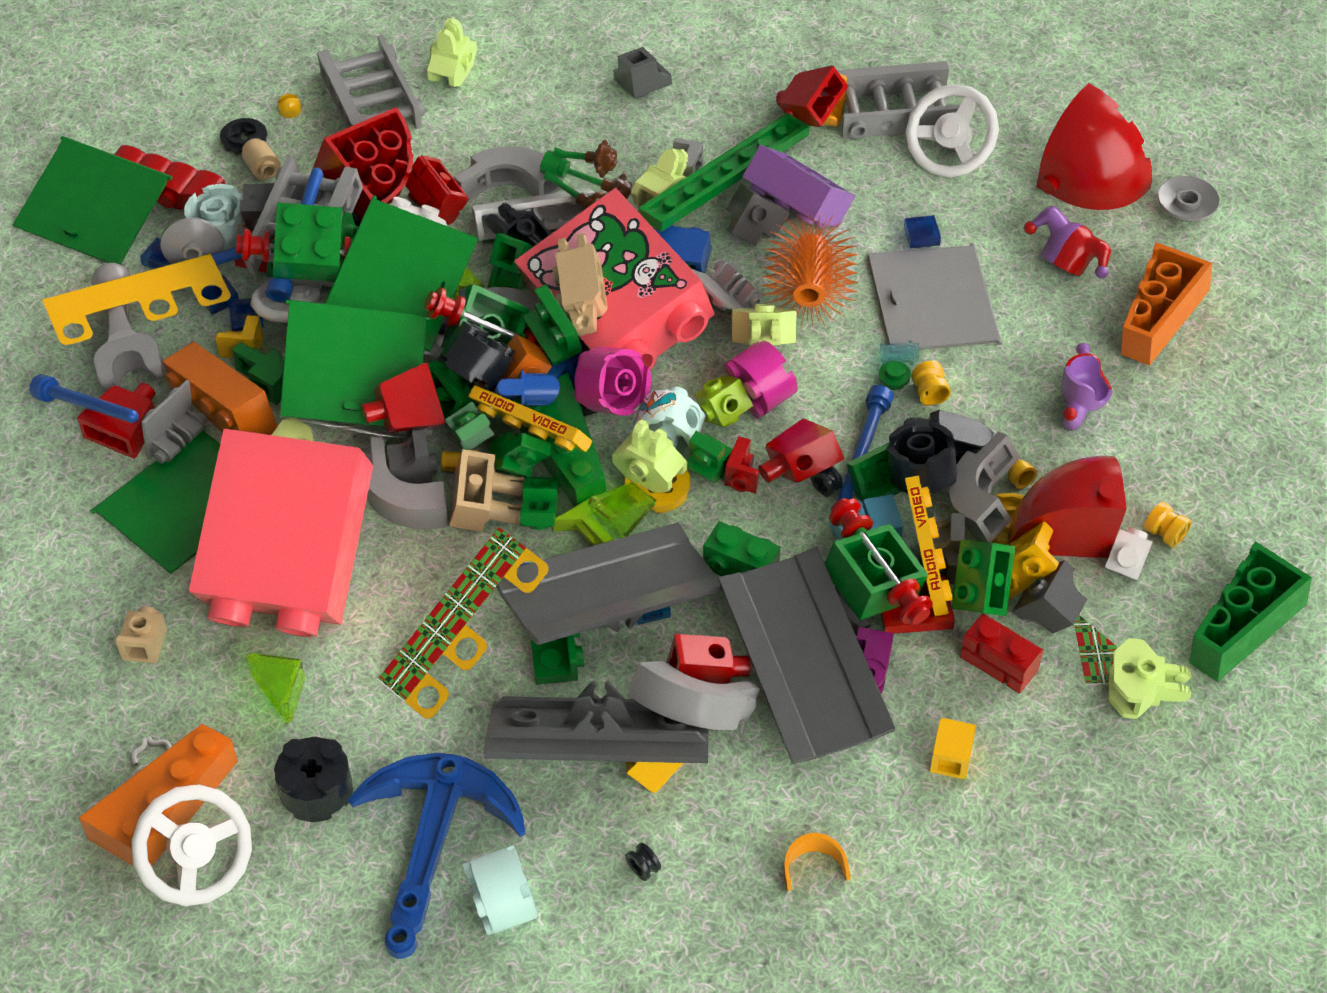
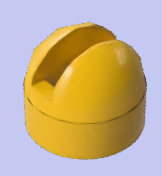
(289, 105)
(1022, 474)

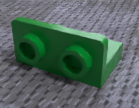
(552, 328)
(557, 660)

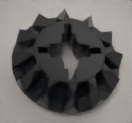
(231, 133)

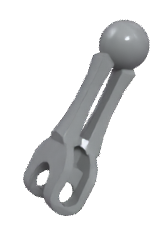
(124, 348)

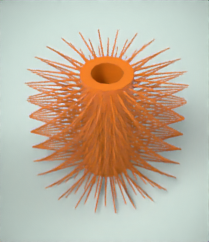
(810, 269)

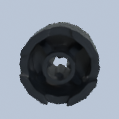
(476, 357)
(922, 453)
(313, 778)

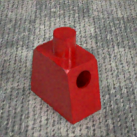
(812, 95)
(406, 402)
(115, 433)
(801, 452)
(707, 658)

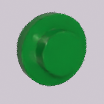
(894, 375)

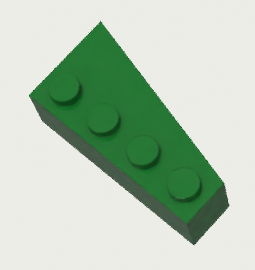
(578, 471)
(1250, 610)

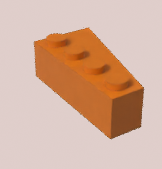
(1164, 301)
(220, 391)
(196, 759)

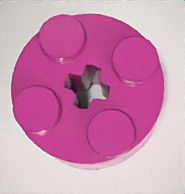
(763, 377)
(611, 380)

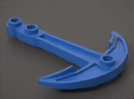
(442, 795)

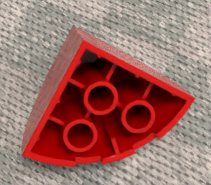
(377, 150)
(1095, 155)
(1080, 503)

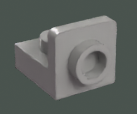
(695, 154)

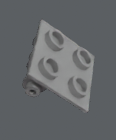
(729, 288)
(171, 425)

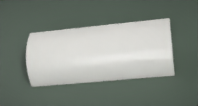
(551, 209)

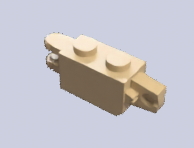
(580, 284)

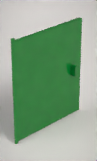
(91, 197)
(399, 262)
(342, 355)
(166, 504)

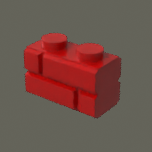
(434, 186)
(1001, 653)

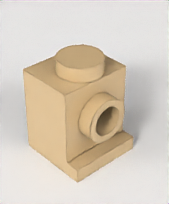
(142, 635)

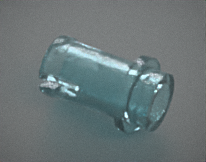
(899, 352)

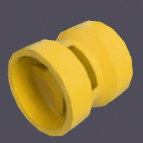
(931, 383)
(1167, 524)

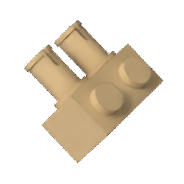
(472, 493)

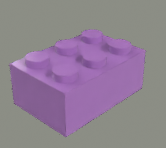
(797, 187)

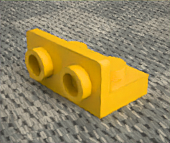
(1031, 558)

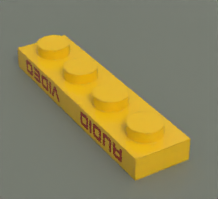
(538, 423)
(932, 558)

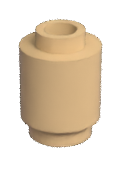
(260, 159)

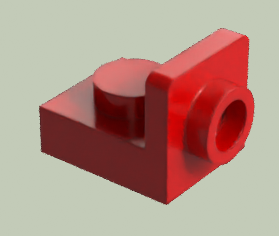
(739, 468)

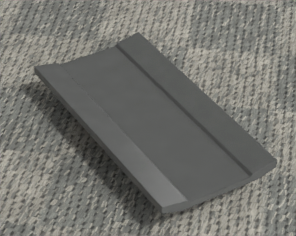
(609, 584)
(806, 657)
(590, 730)

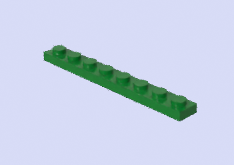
(720, 173)

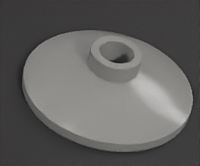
(1188, 198)
(190, 234)

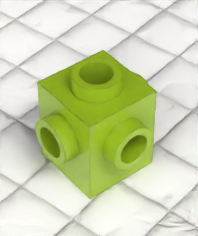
(723, 400)

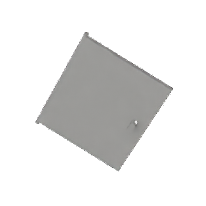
(936, 297)

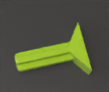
(581, 519)

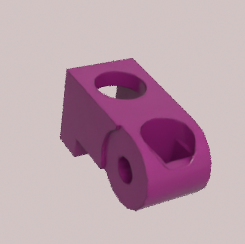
(877, 651)

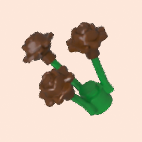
(604, 159)

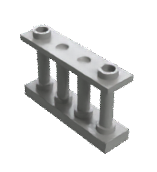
(892, 80)
(341, 88)
(345, 195)

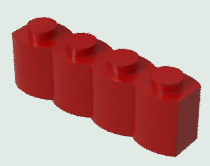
(185, 177)

